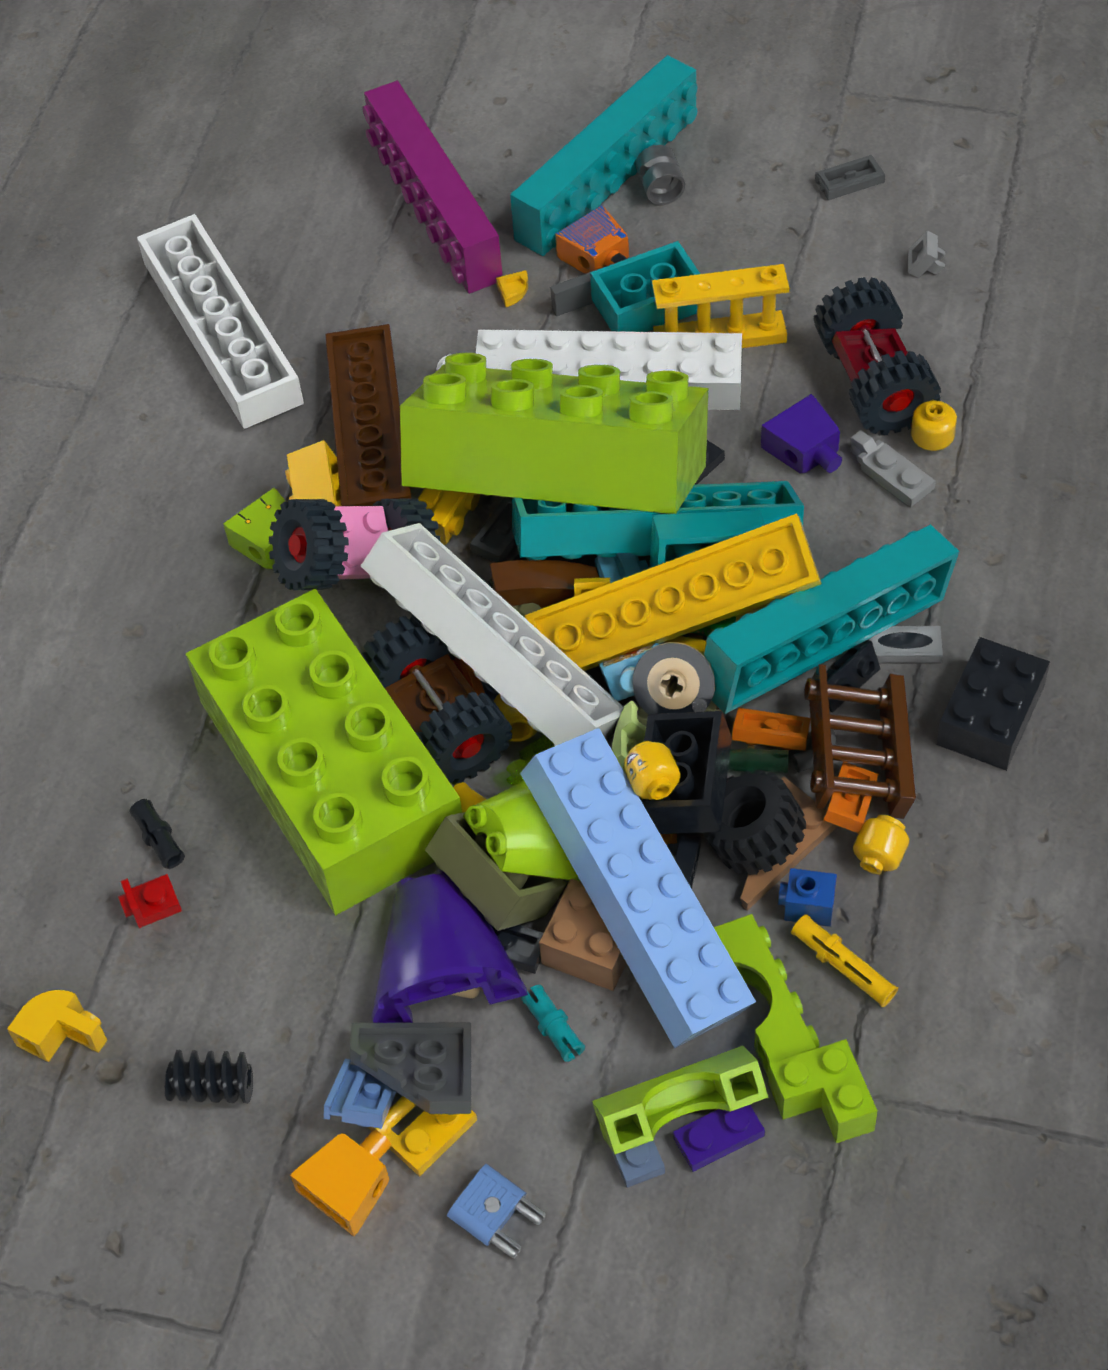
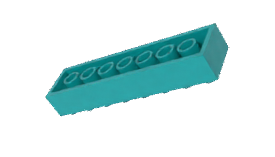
(603, 154)
(578, 529)
(829, 618)

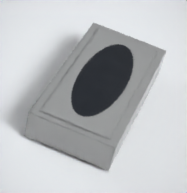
(909, 644)

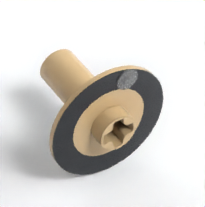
(657, 685)

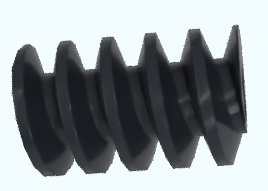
(209, 1078)

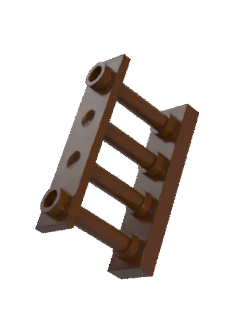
(891, 729)

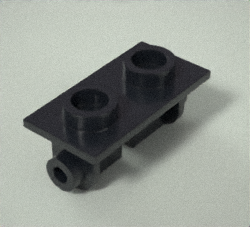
(853, 669)

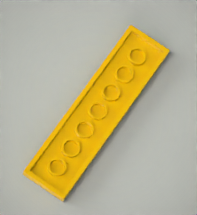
(681, 594)

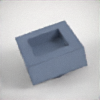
(639, 1163)

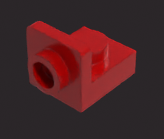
(149, 900)

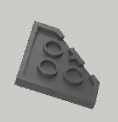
(418, 1061)

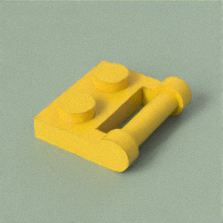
(425, 1137)

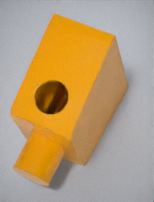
(345, 1178)

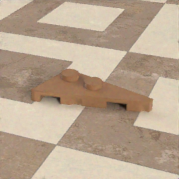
(815, 832)

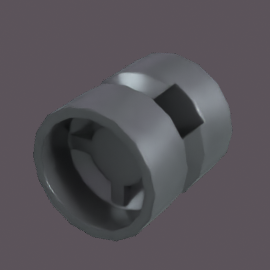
(660, 174)

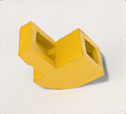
(50, 1019)

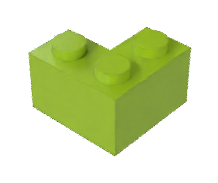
(828, 1081)

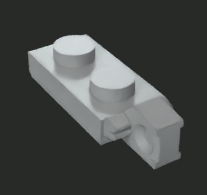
(891, 469)

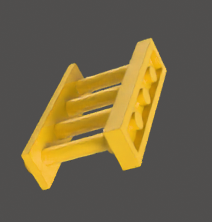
(731, 285)

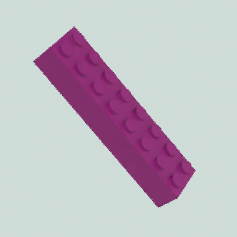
(433, 187)

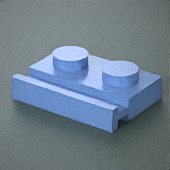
(358, 1097)

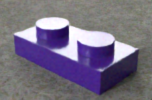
(717, 1135)

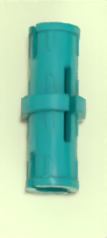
(553, 1023)

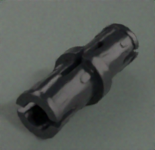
(157, 833)

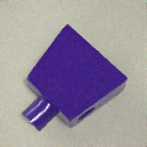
(803, 437)

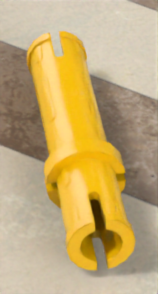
(809, 933)

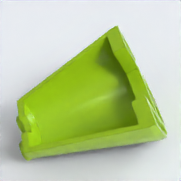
(519, 835)

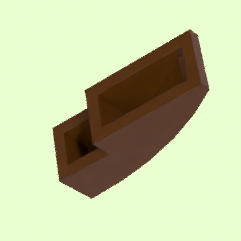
(538, 581)

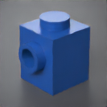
(808, 894)

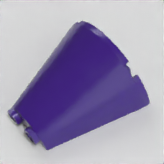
(437, 949)

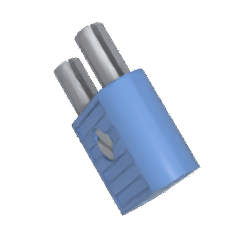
(488, 1206)

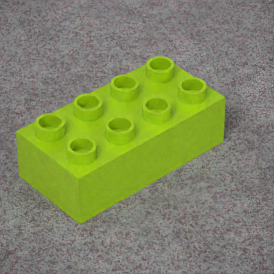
(555, 434)
(324, 748)

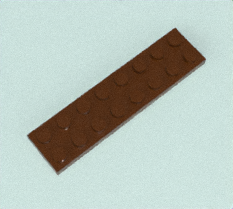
(366, 415)

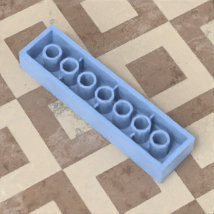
(637, 887)

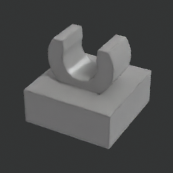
(925, 255)

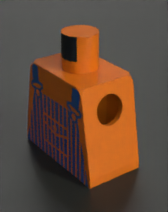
(592, 242)

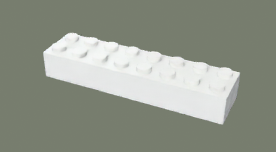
(220, 321)
(706, 358)
(490, 635)

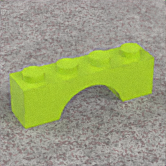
(783, 1031)
(719, 1082)

